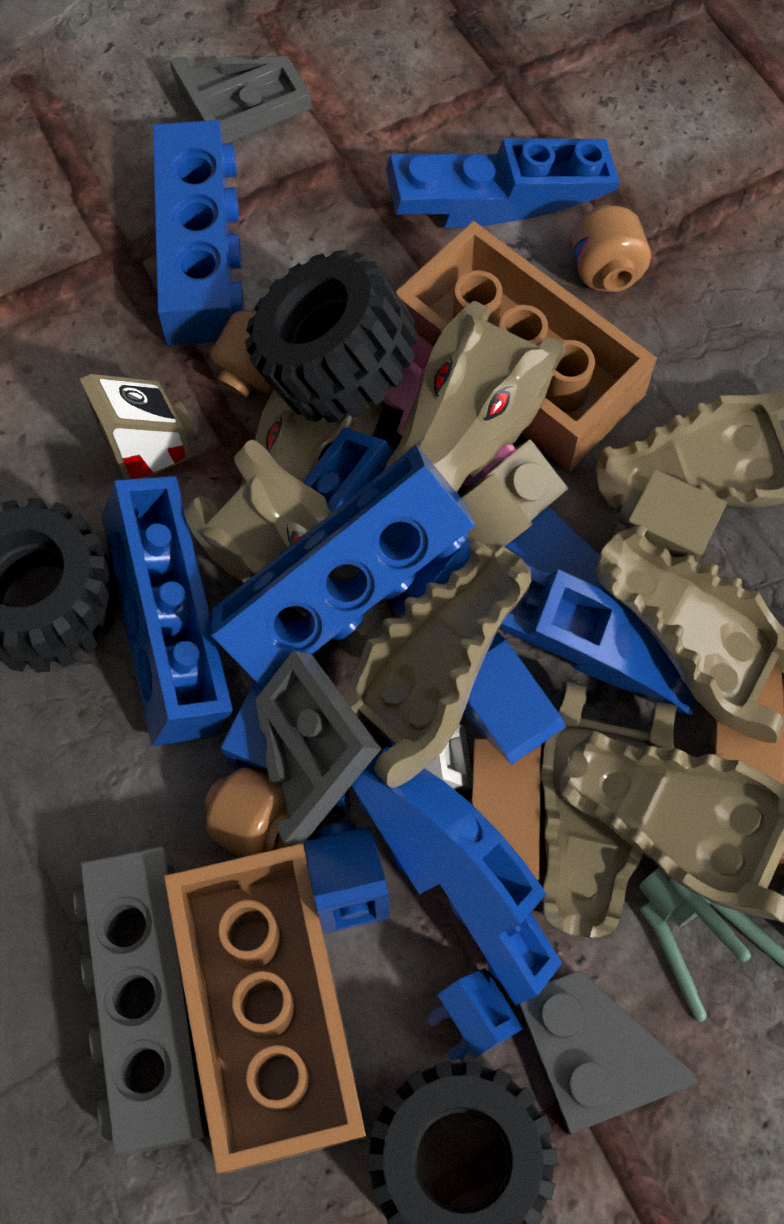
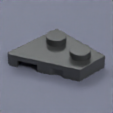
(243, 92)
(311, 743)
(596, 1053)

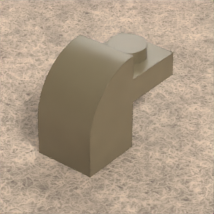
(511, 495)

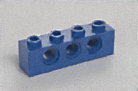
(194, 231)
(404, 492)
(165, 611)

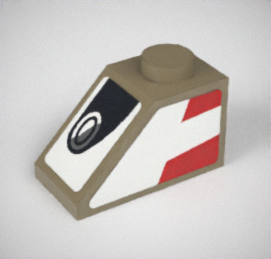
(138, 424)

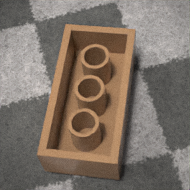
(602, 366)
(263, 1010)

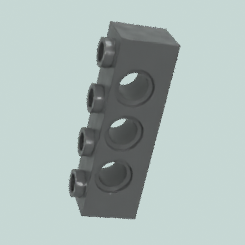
(176, 1107)

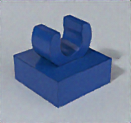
(477, 1012)

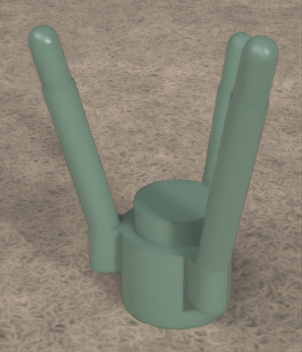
(674, 901)

